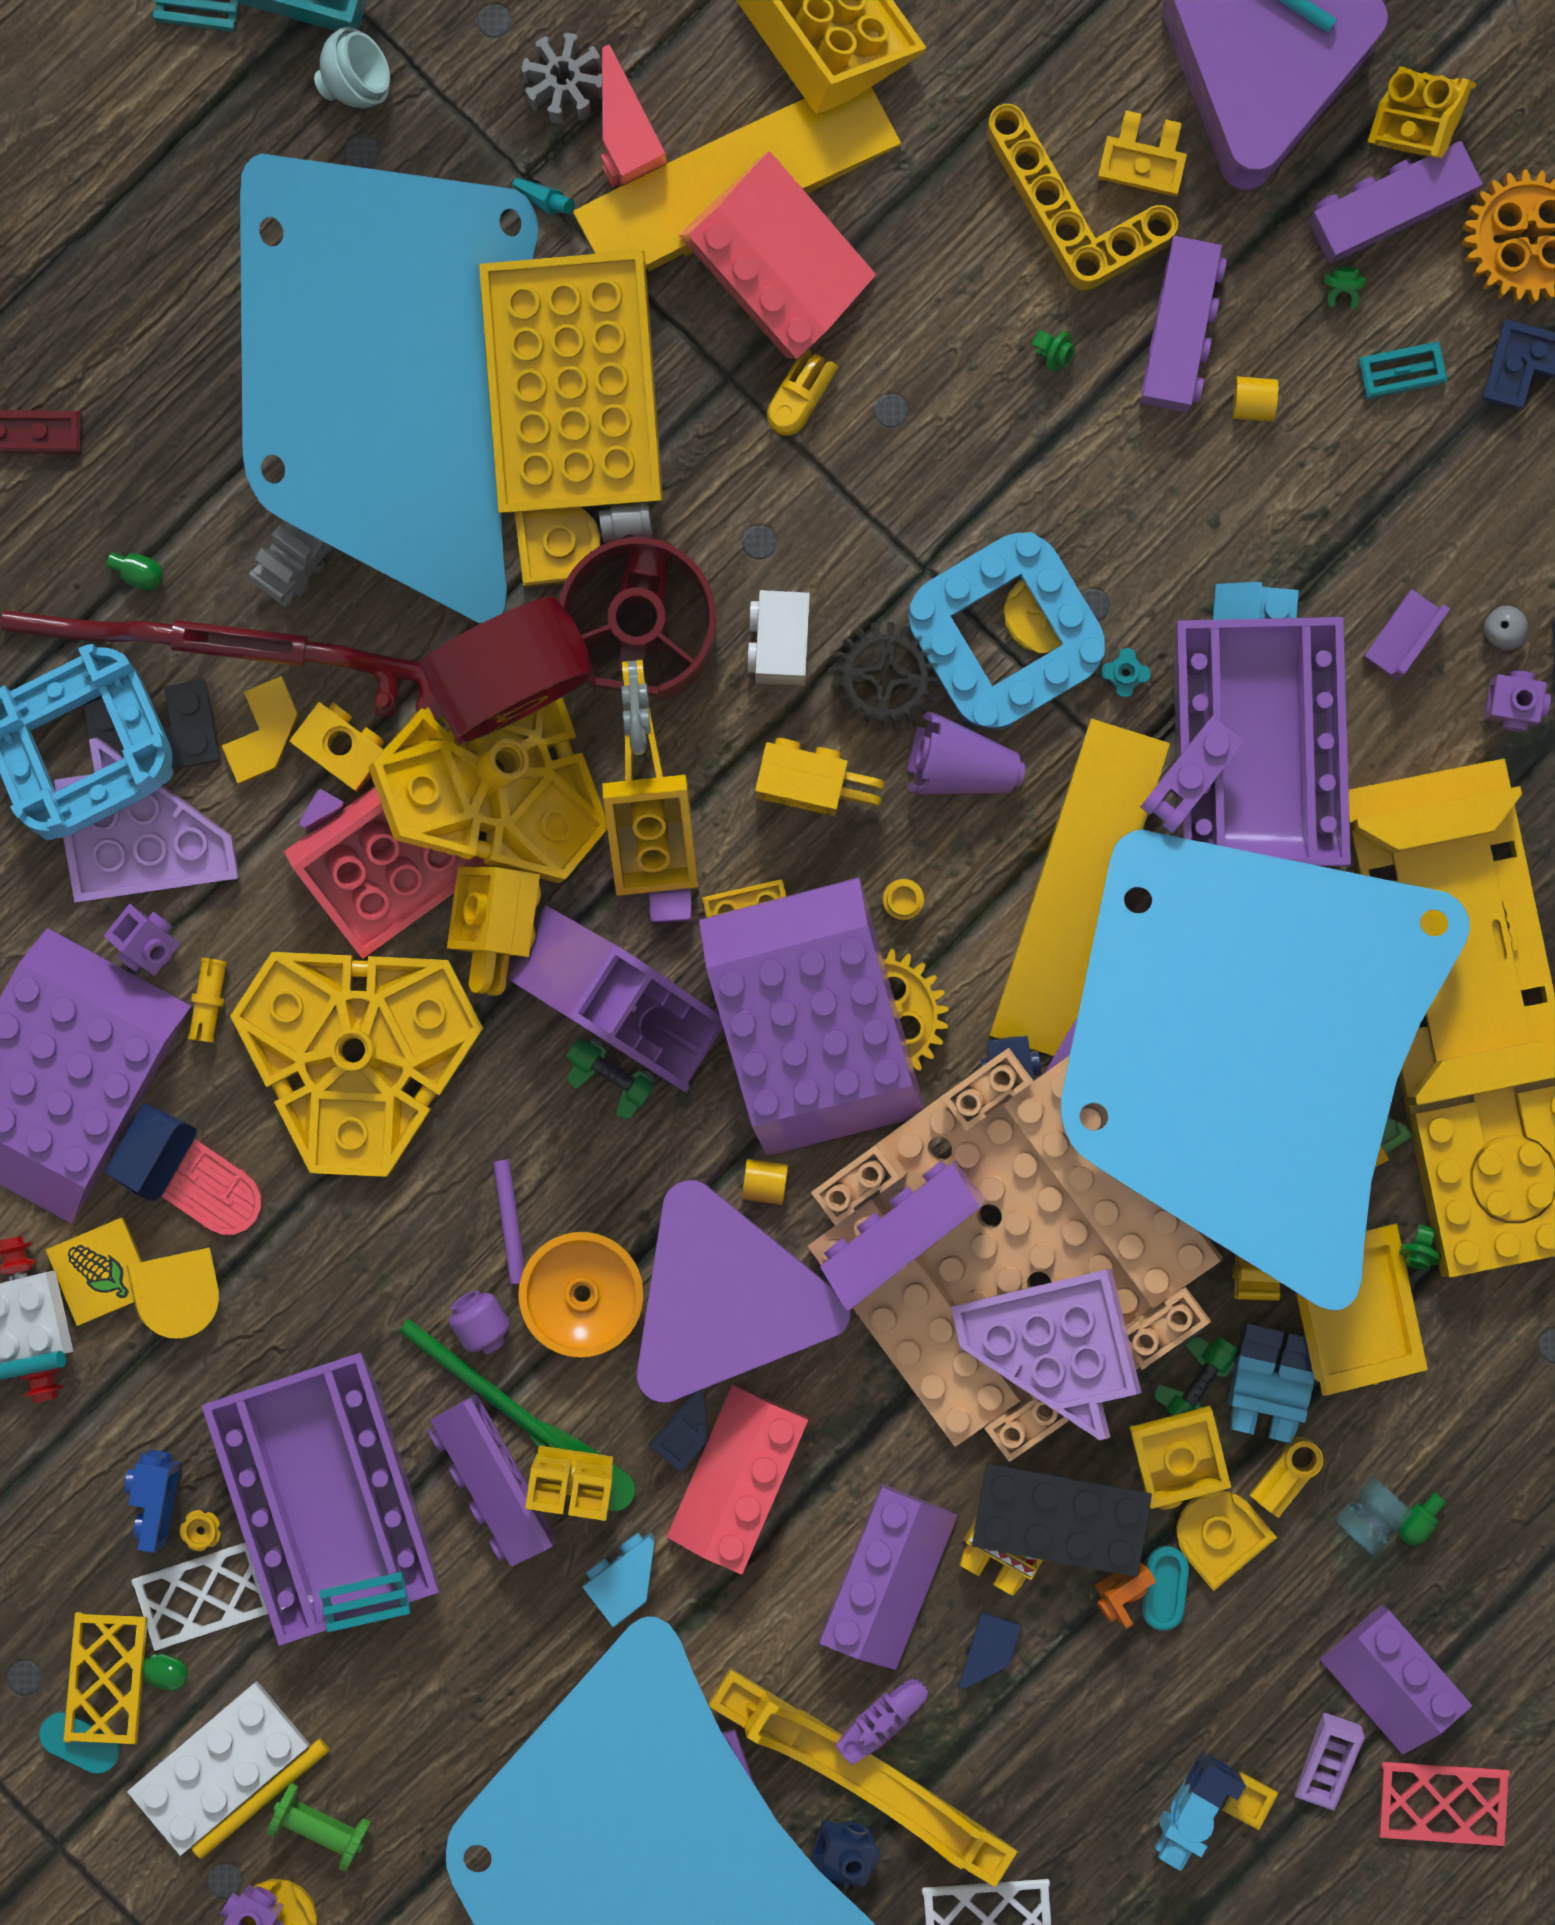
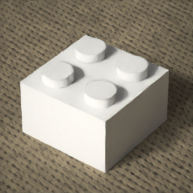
(781, 637)

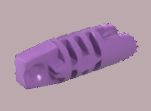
(881, 1720)

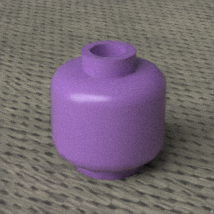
(479, 1322)

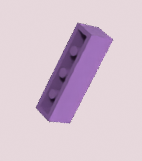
(1393, 202)
(1181, 324)

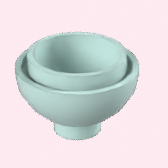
(353, 70)

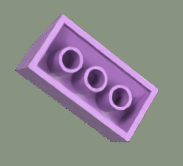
(901, 1234)
(492, 1479)
(887, 1578)

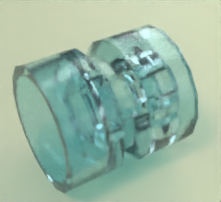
(1373, 1516)

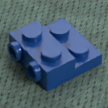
(153, 1487)

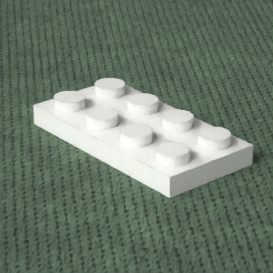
(218, 1768)

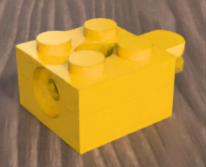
(810, 779)
(494, 921)

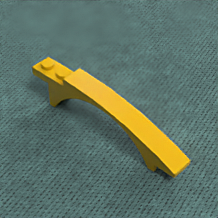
(806, 1739)

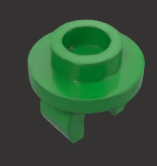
(1344, 280)
(1057, 350)
(1420, 1253)

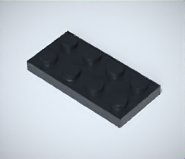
(1061, 1519)

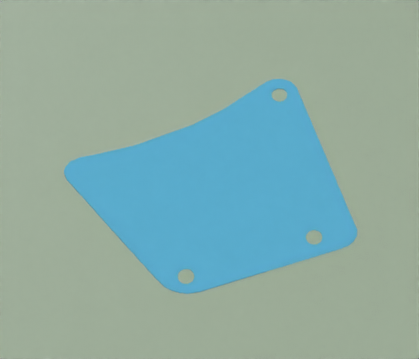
(376, 367)
(1253, 1045)
(635, 1813)

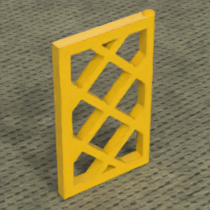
(130, 1702)

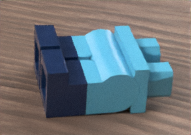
(1262, 1390)
(1195, 1808)

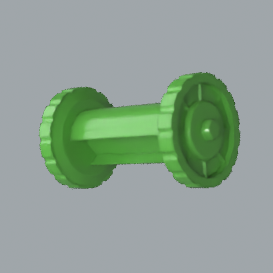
(318, 1827)

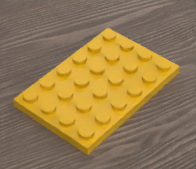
(571, 381)

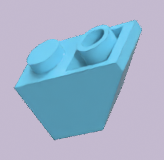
(624, 1583)

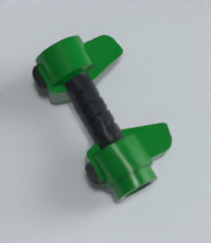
(590, 1058)
(1215, 1360)

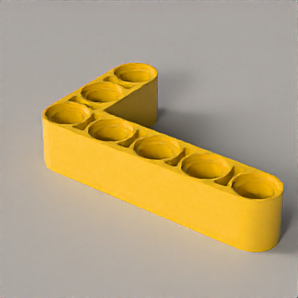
(1066, 212)

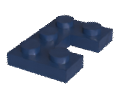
(1516, 357)

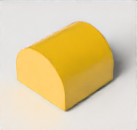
(1255, 399)
(764, 1181)

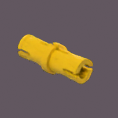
(207, 1000)

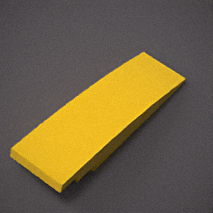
(662, 203)
(1055, 946)

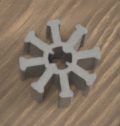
(547, 81)
(288, 563)

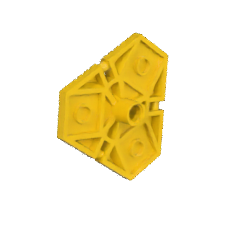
(535, 814)
(411, 1026)

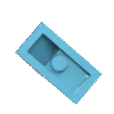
(1253, 601)

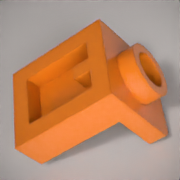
(1122, 1588)

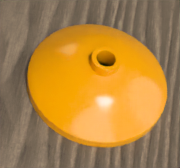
(550, 1301)

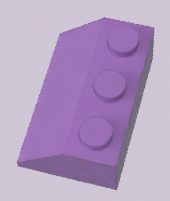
(1395, 1681)

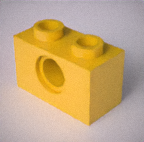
(315, 740)

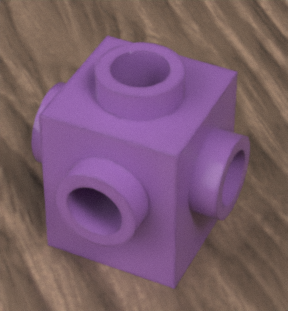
(1503, 705)
(142, 940)
(253, 1902)

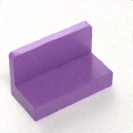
(1405, 635)

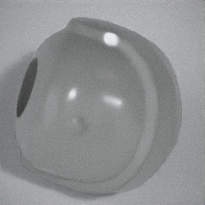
(1511, 637)

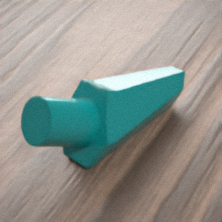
(545, 197)

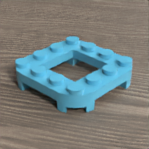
(1058, 599)
(105, 792)

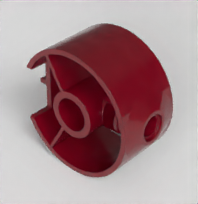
(643, 587)
(506, 669)

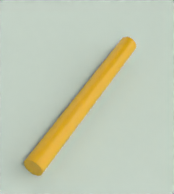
(260, 1798)

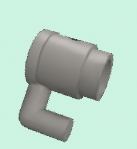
(626, 521)

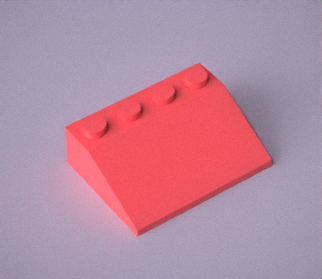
(778, 256)
(368, 878)

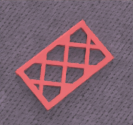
(1463, 1833)

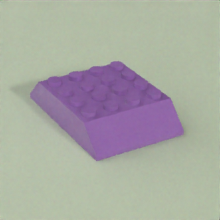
(1286, 698)
(810, 1017)
(74, 1067)
(320, 1493)

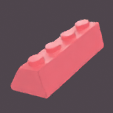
(737, 1478)

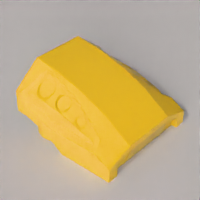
(1420, 112)

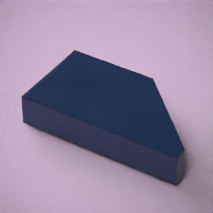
(683, 1433)
(989, 1649)

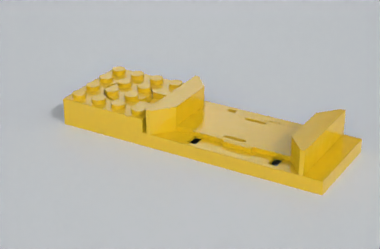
(1485, 1064)

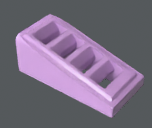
(1339, 1728)

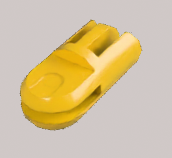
(800, 393)

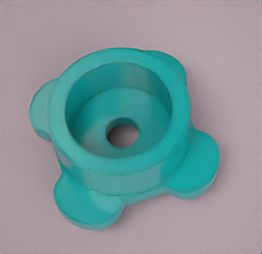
(1123, 684)

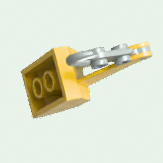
(651, 816)

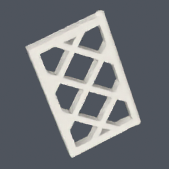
(192, 1629)
(1005, 1889)

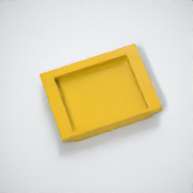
(1376, 1332)

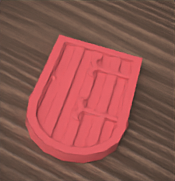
(214, 1191)

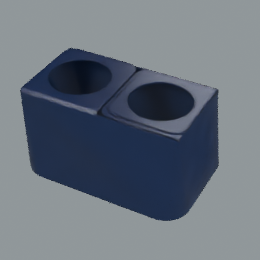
(151, 1152)

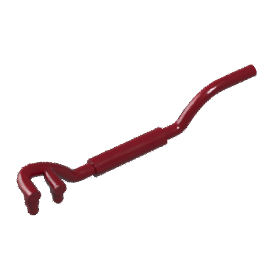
(234, 643)

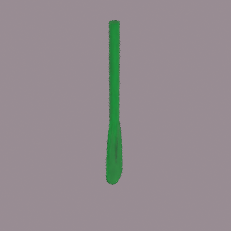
(541, 1432)

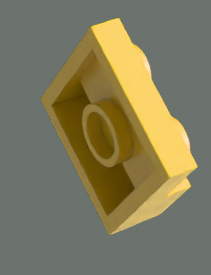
(1180, 1458)

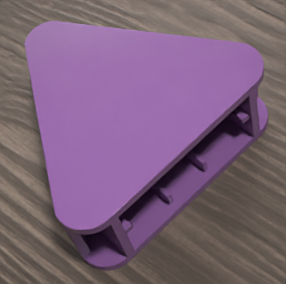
(1266, 72)
(616, 997)
(724, 1298)

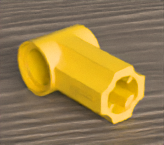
(1284, 1479)

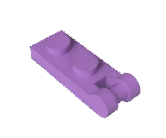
(1193, 772)

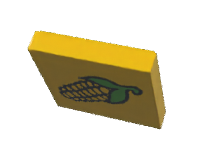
(95, 1270)

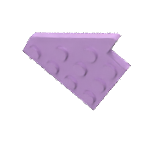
(145, 845)
(1057, 1344)

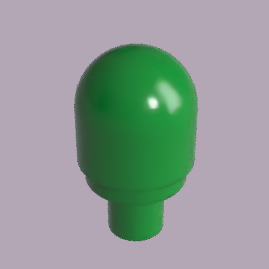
(137, 570)
(1423, 1521)
(165, 1672)

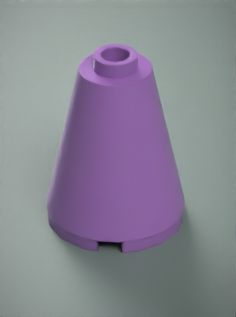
(960, 761)

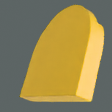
(554, 543)
(175, 1293)
(1220, 1536)

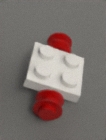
(31, 1317)

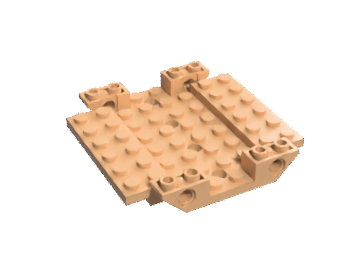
(1055, 1220)

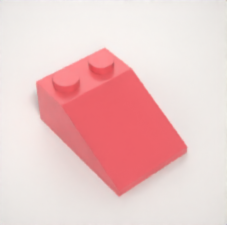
(627, 134)

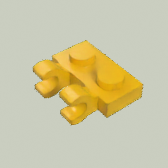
(1140, 164)

